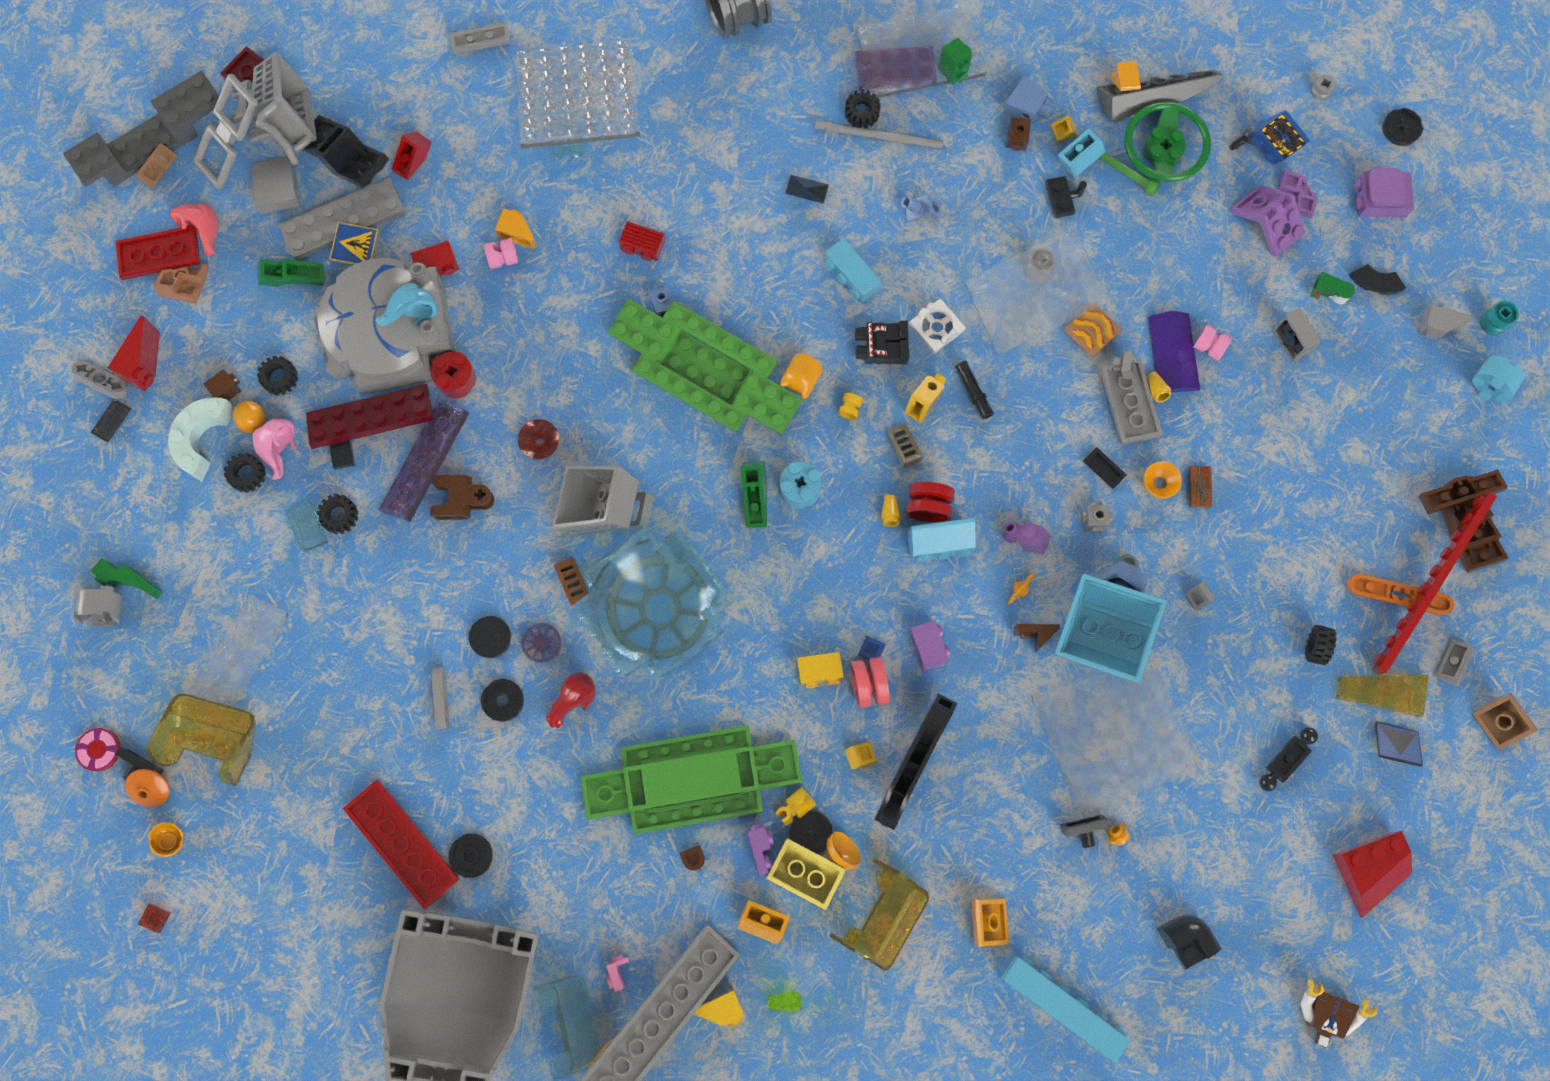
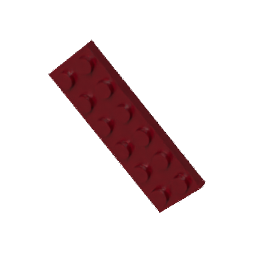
(369, 416)

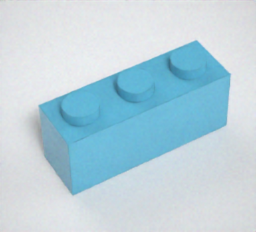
(852, 271)

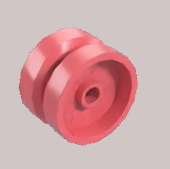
(870, 682)

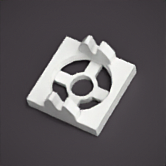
(939, 306)

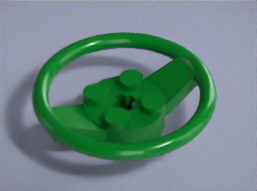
(1167, 136)

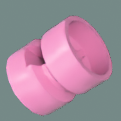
(501, 253)
(1212, 342)

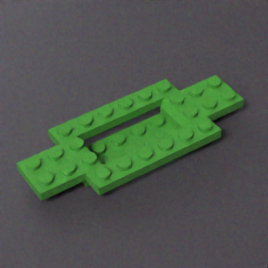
(701, 373)
(690, 771)

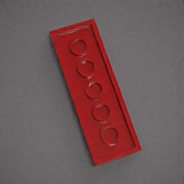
(401, 844)

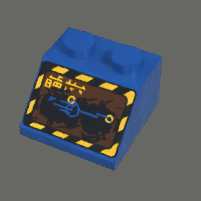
(1278, 137)

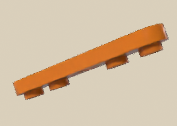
(1380, 590)

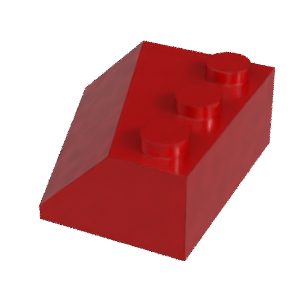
(1375, 869)

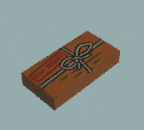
(1200, 486)

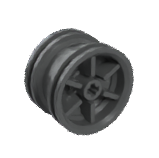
(734, 13)

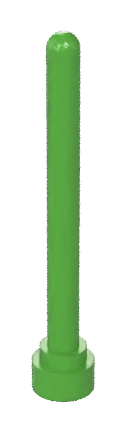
(1149, 185)

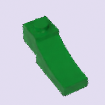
(290, 272)
(108, 574)

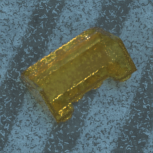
(206, 730)

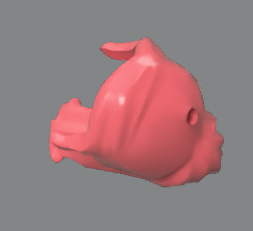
(204, 220)

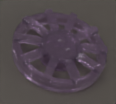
(541, 643)

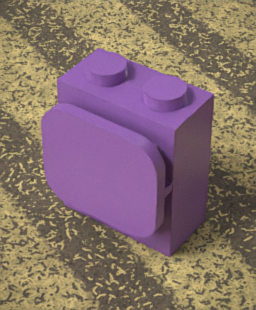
(1384, 193)

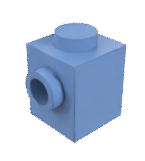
(660, 299)

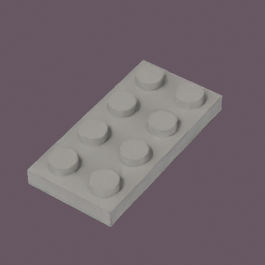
(1131, 404)

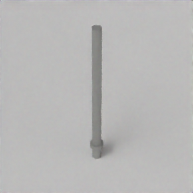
(878, 134)

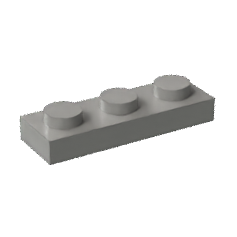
(480, 38)

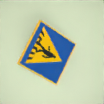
(353, 243)

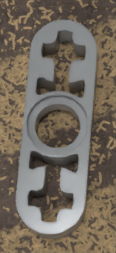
(103, 387)
(440, 698)

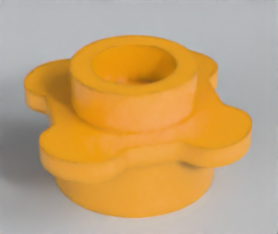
(1118, 834)

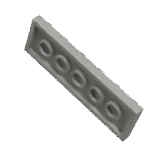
(364, 208)

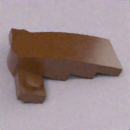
(1455, 502)

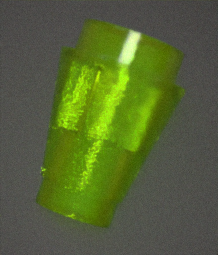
(786, 1002)

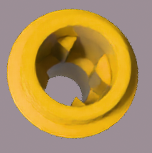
(1158, 387)
(890, 511)

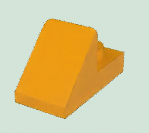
(1126, 76)

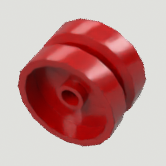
(930, 502)

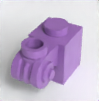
(1030, 536)

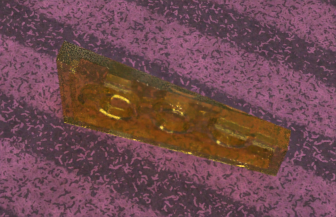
(1393, 693)

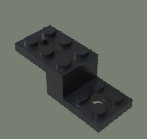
(344, 153)

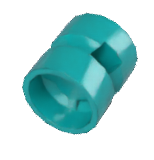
(1499, 317)

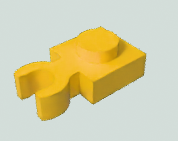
(798, 804)

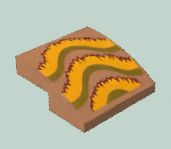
(1093, 331)

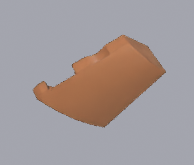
(181, 283)

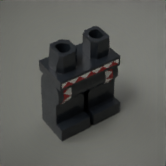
(884, 343)

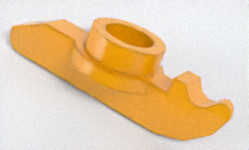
(1021, 588)

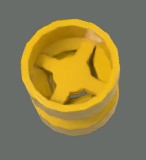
(850, 406)

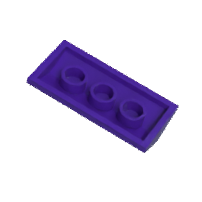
(1174, 350)

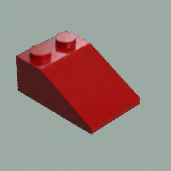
(138, 355)

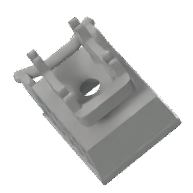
(271, 87)
(600, 501)

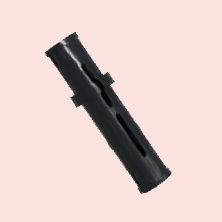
(979, 398)

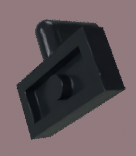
(1062, 197)

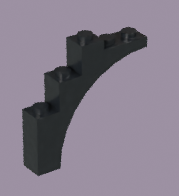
(915, 761)

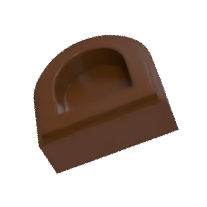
(693, 858)

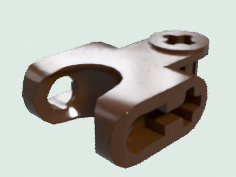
(462, 497)

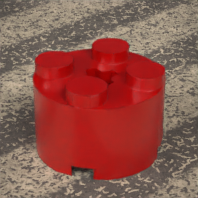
(453, 363)

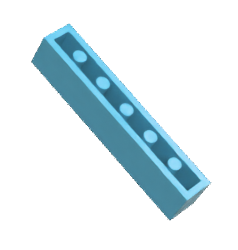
(1065, 1009)

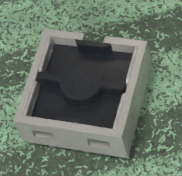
(1296, 335)

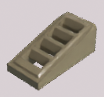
(904, 461)

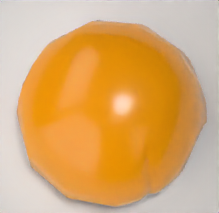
(248, 416)
(165, 839)

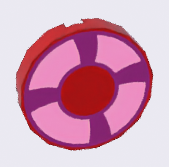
(97, 749)

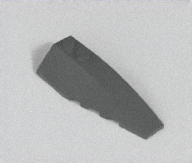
(1178, 88)

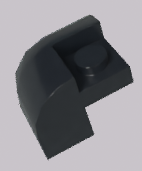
(1189, 939)

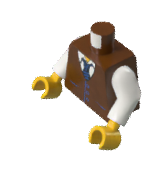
(1332, 1014)

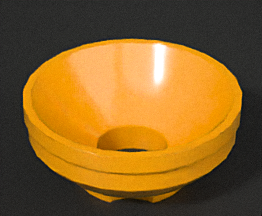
(1168, 473)
(842, 851)

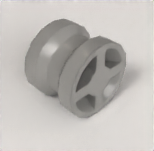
(1323, 92)

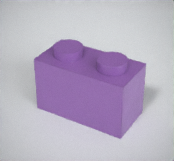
(929, 645)

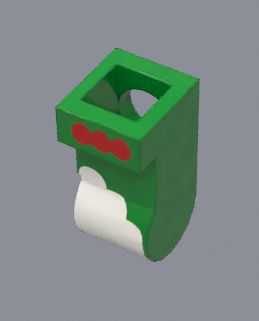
(1332, 288)

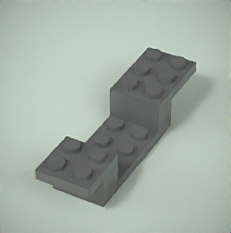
(129, 152)

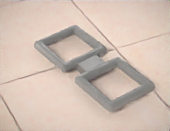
(226, 131)

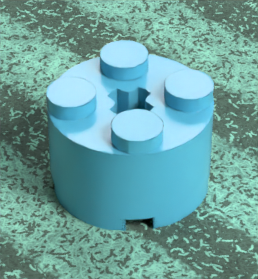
(1498, 379)
(800, 473)

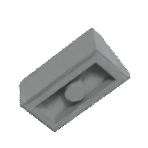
(1455, 662)

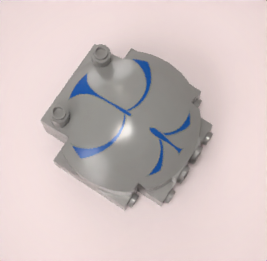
(373, 353)

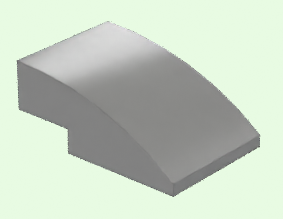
(275, 185)

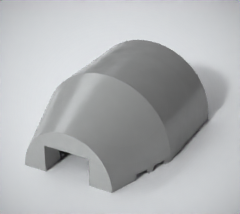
(453, 996)

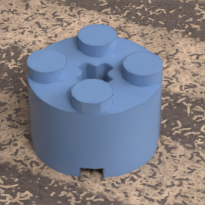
(1127, 576)

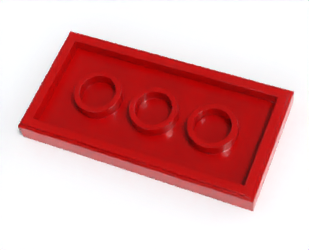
(157, 252)

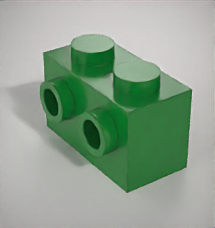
(955, 61)

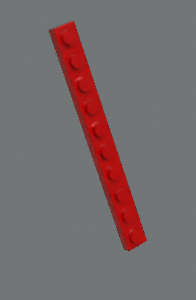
(1430, 588)

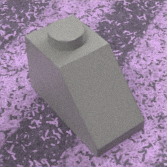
(1441, 321)

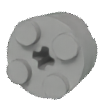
(97, 606)

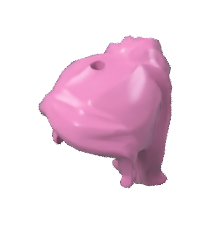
(272, 440)

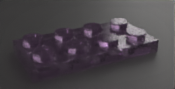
(895, 68)

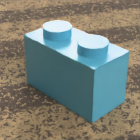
(1081, 153)

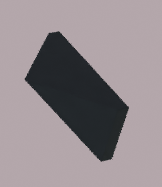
(807, 189)

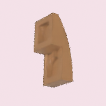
(156, 165)

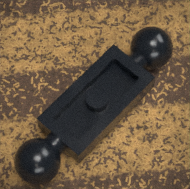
(1288, 759)

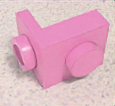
(614, 978)

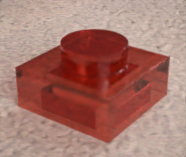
(154, 918)

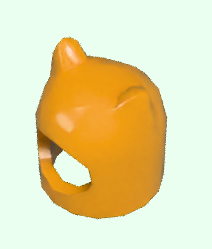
(801, 375)

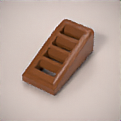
(563, 565)

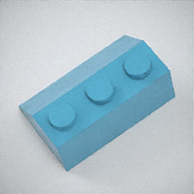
(942, 540)

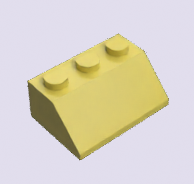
(806, 874)

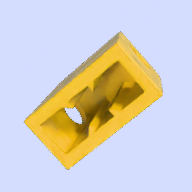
(925, 397)

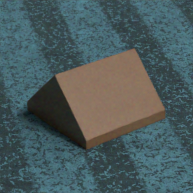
(1504, 721)

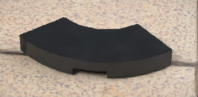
(1377, 282)

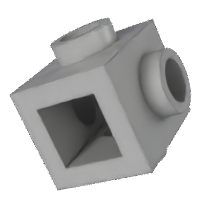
(1092, 522)

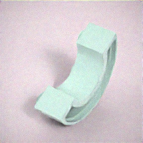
(188, 429)

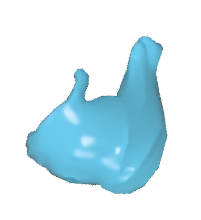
(410, 301)

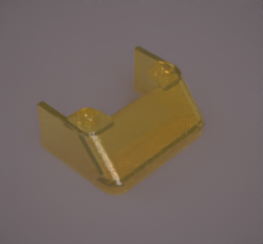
(889, 921)

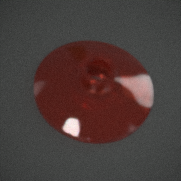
(537, 430)

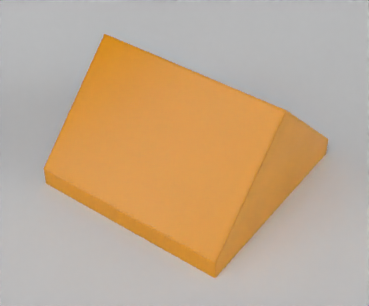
(990, 922)

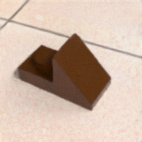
(1042, 632)

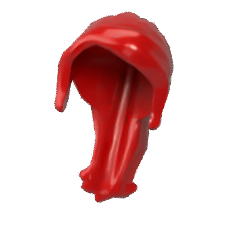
(575, 692)

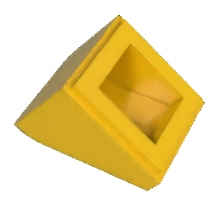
(1064, 129)
(860, 755)

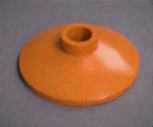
(147, 788)

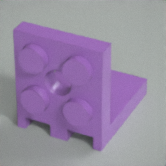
(1273, 210)

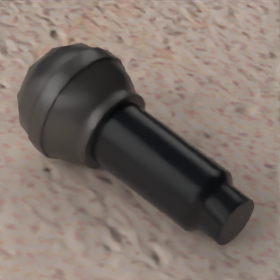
(1242, 140)

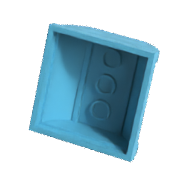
(1111, 628)

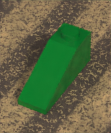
(754, 493)

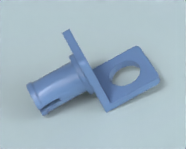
(921, 206)

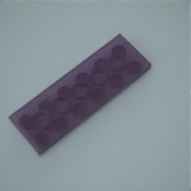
(423, 462)

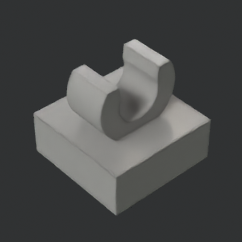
(1125, 365)
(1199, 596)

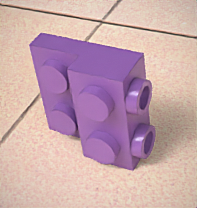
(760, 842)

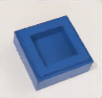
(871, 648)

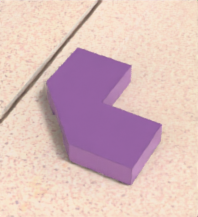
(1297, 185)

